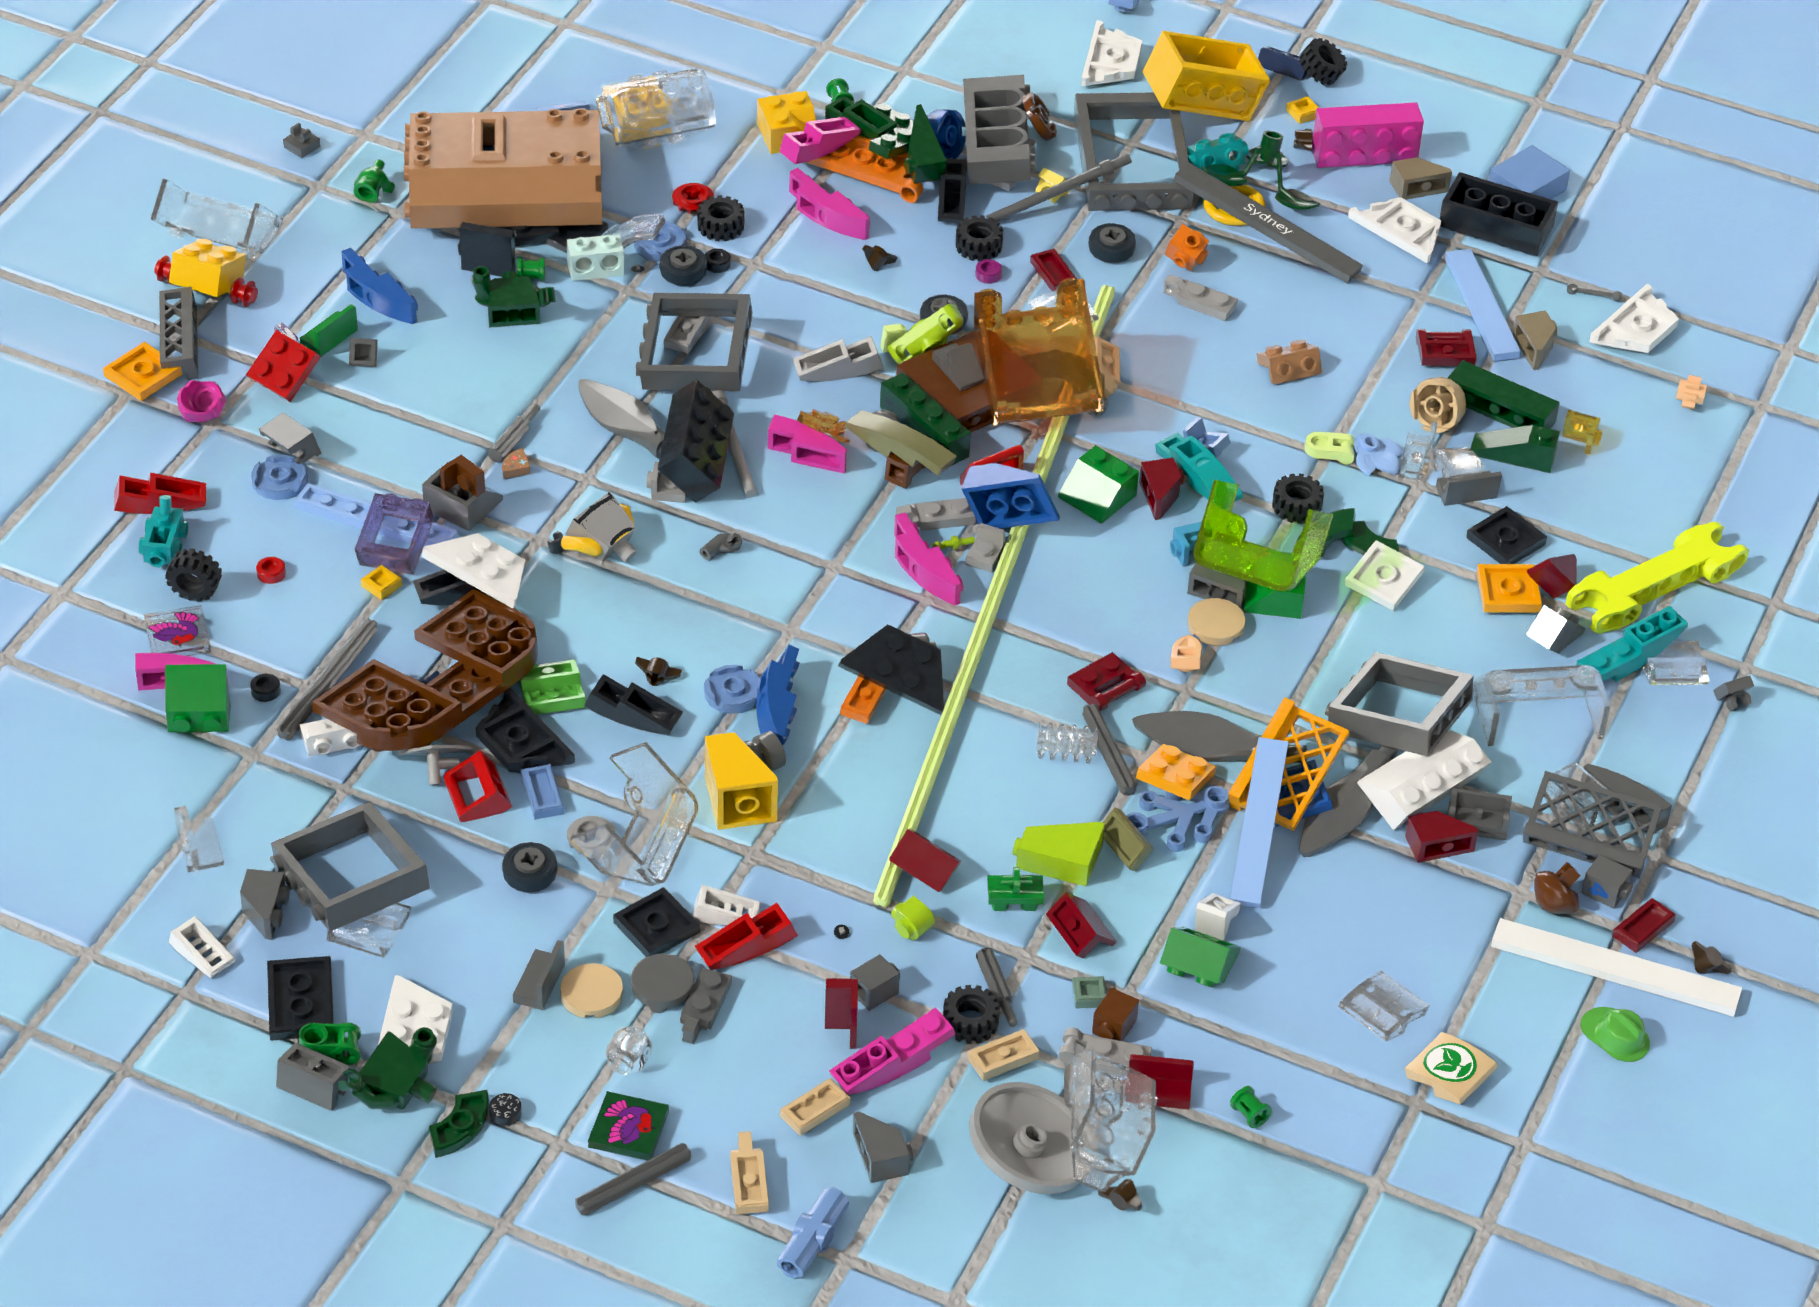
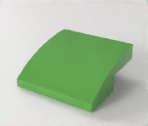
(553, 687)

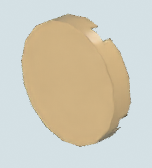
(1216, 621)
(591, 990)

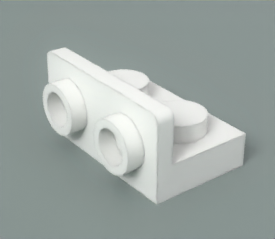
(326, 736)

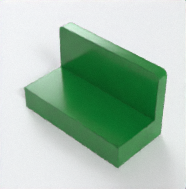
(331, 331)

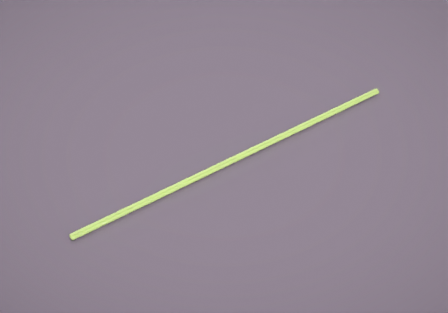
(977, 642)

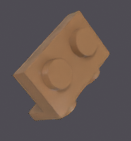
(1291, 362)

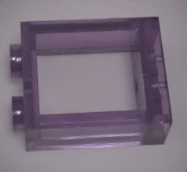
(391, 557)

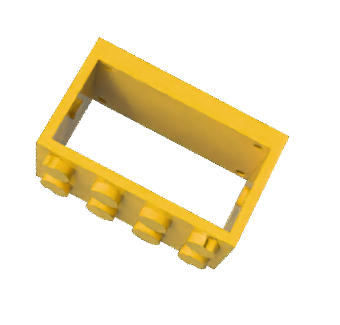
(1206, 76)

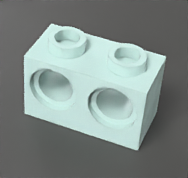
(595, 257)

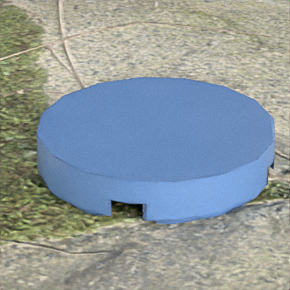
(668, 237)
(279, 477)
(731, 689)

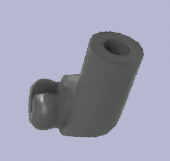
(721, 544)

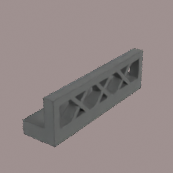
(185, 326)

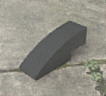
(1624, 785)

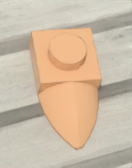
(1186, 654)

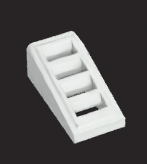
(710, 900)
(194, 927)

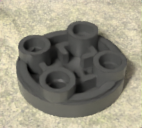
(662, 981)

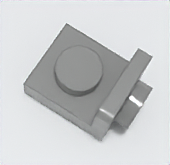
(662, 488)
(986, 548)

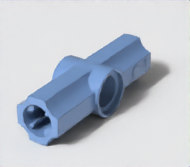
(813, 1232)

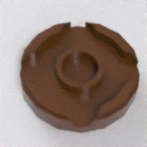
(1039, 116)

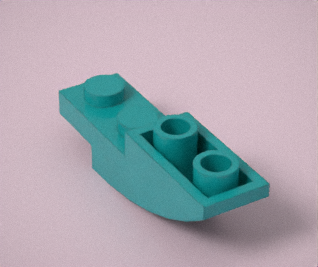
(1196, 463)
(1638, 643)

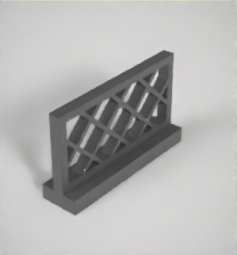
(1582, 847)

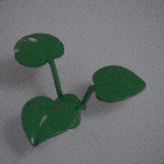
(1269, 154)

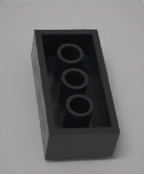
(1498, 213)
(696, 441)

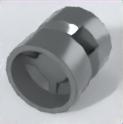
(768, 749)

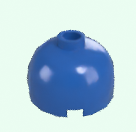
(948, 131)

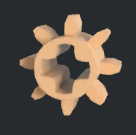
(1691, 392)

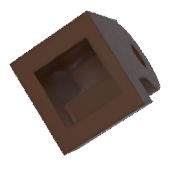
(899, 471)

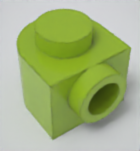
(912, 918)

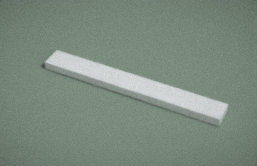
(1616, 967)

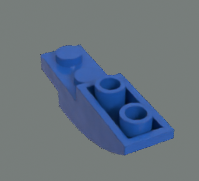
(377, 291)
(774, 697)

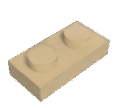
(1003, 1055)

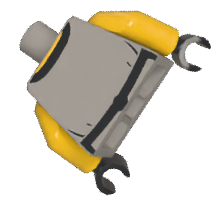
(599, 531)

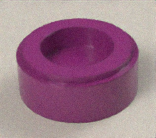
(988, 271)

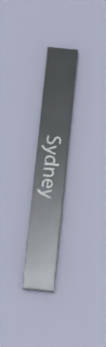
(1268, 223)

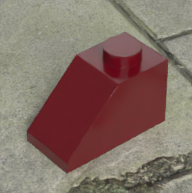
(1160, 484)
(1439, 836)

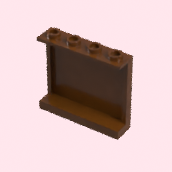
(966, 406)

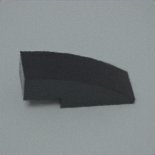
(952, 191)
(442, 588)
(632, 706)

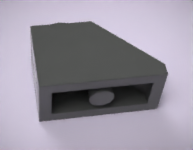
(881, 1148)

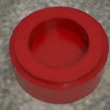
(270, 570)

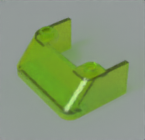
(1224, 548)

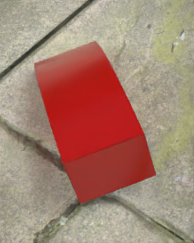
(142, 495)
(747, 938)

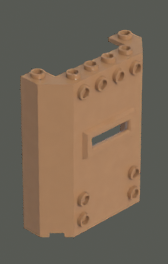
(537, 176)

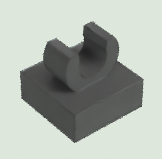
(301, 141)
(1735, 689)

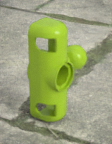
(927, 334)

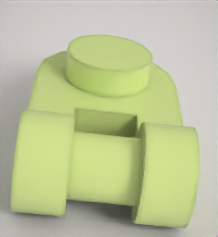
(1330, 446)

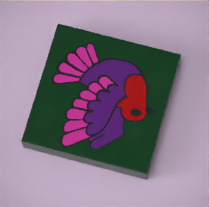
(628, 1126)

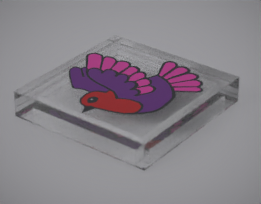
(178, 631)

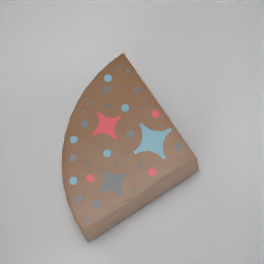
(515, 464)

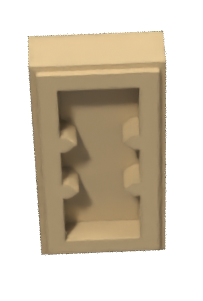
(815, 1107)

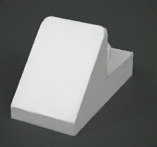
(1214, 915)

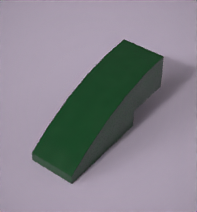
(866, 117)

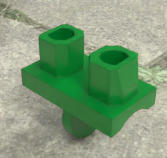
(1015, 890)

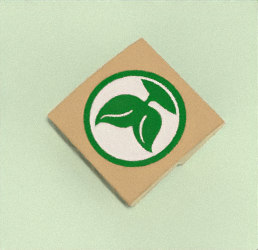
(1451, 1068)

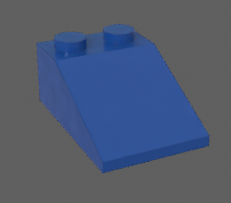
(1007, 496)

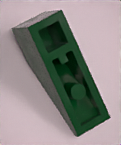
(925, 156)
(1520, 446)

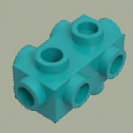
(1217, 151)
(163, 534)

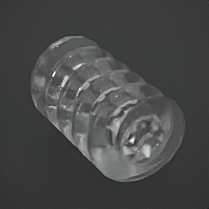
(1067, 742)

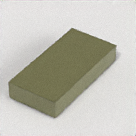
(1126, 839)

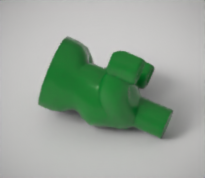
(370, 181)

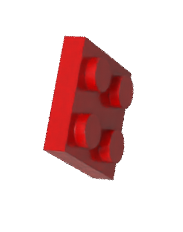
(283, 366)

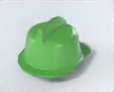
(1616, 1032)

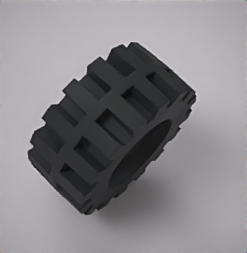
(1323, 61)
(730, 214)
(972, 229)
(1297, 487)
(182, 581)
(975, 1000)

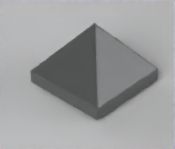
(363, 352)

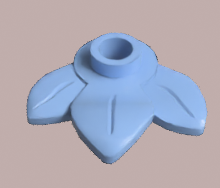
(1377, 453)

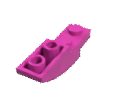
(827, 209)
(925, 564)
(892, 1058)

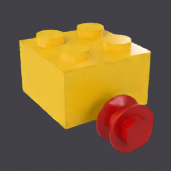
(208, 271)

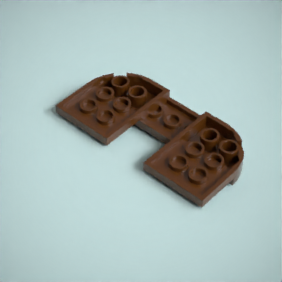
(399, 713)

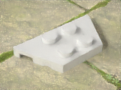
(1111, 56)
(1401, 225)
(1637, 324)
(480, 565)
(414, 1008)

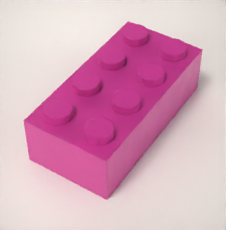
(1366, 134)

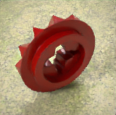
(691, 191)

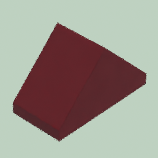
(1555, 574)

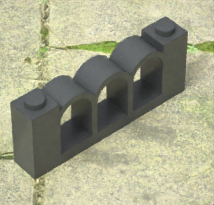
(997, 130)

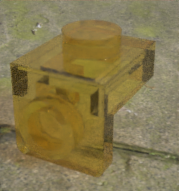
(1583, 429)

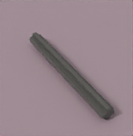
(327, 678)

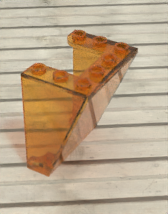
(1038, 358)

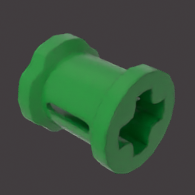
(832, 90)
(531, 268)
(1250, 1107)

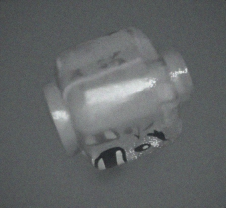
(628, 1050)

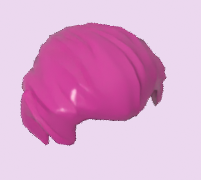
(200, 401)

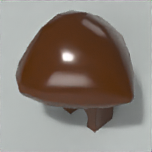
(1554, 890)

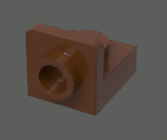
(464, 473)

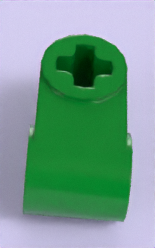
(331, 1040)

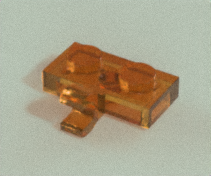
(824, 423)

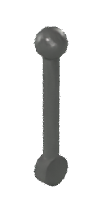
(1573, 289)

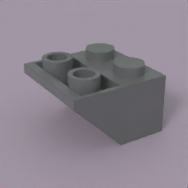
(457, 504)

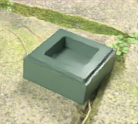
(1088, 991)

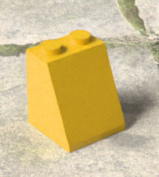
(738, 783)

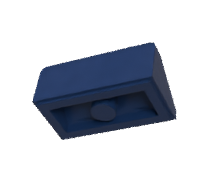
(1281, 62)

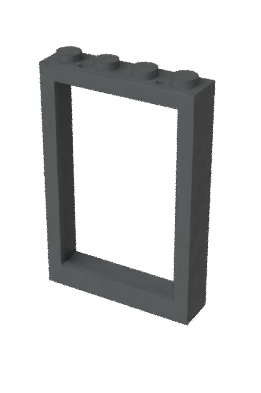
(1128, 195)

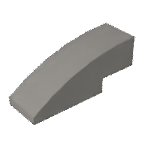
(839, 361)

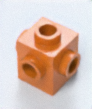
(1187, 248)

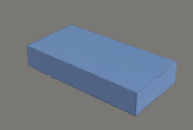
(542, 791)

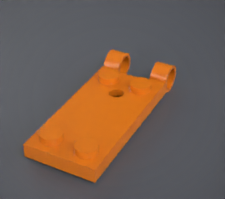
(859, 162)

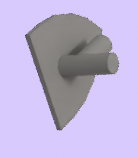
(435, 762)

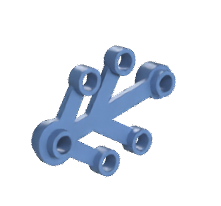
(1211, 802)

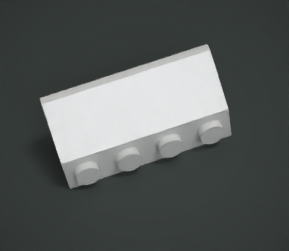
(1419, 781)

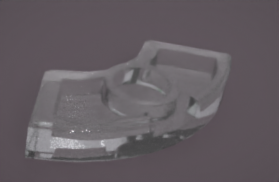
(641, 228)

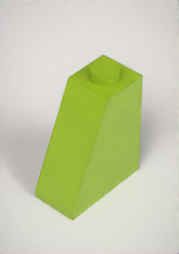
(1060, 850)

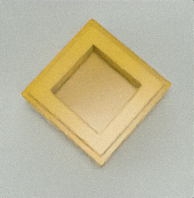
(1302, 109)
(381, 582)

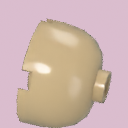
(1439, 402)

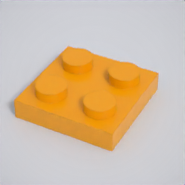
(141, 371)
(1508, 588)
(1176, 771)

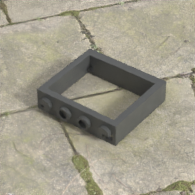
(695, 304)
(1393, 732)
(367, 899)

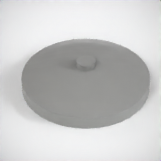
(1025, 1137)

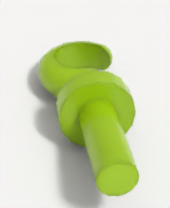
(954, 542)

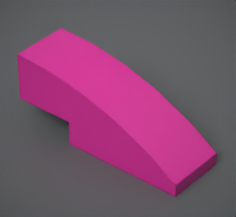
(818, 139)
(806, 445)
(151, 668)

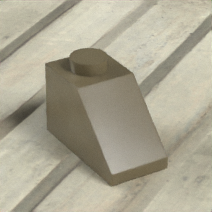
(1419, 178)
(1535, 336)

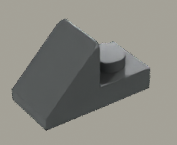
(959, 365)

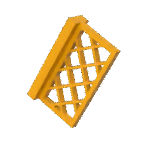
(1279, 729)

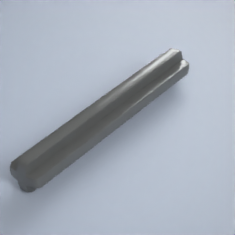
(1109, 750)
(633, 1179)

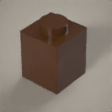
(1115, 1015)

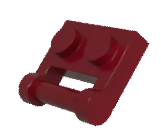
(1445, 347)
(1101, 676)

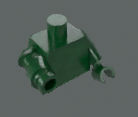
(510, 298)
(394, 1072)

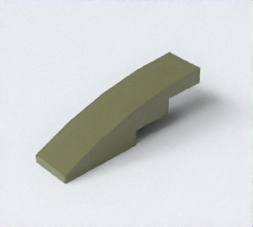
(908, 444)

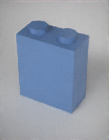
(1533, 173)

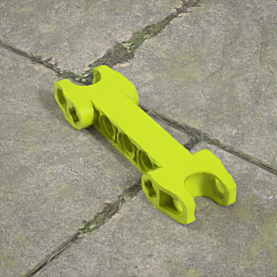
(1622, 596)

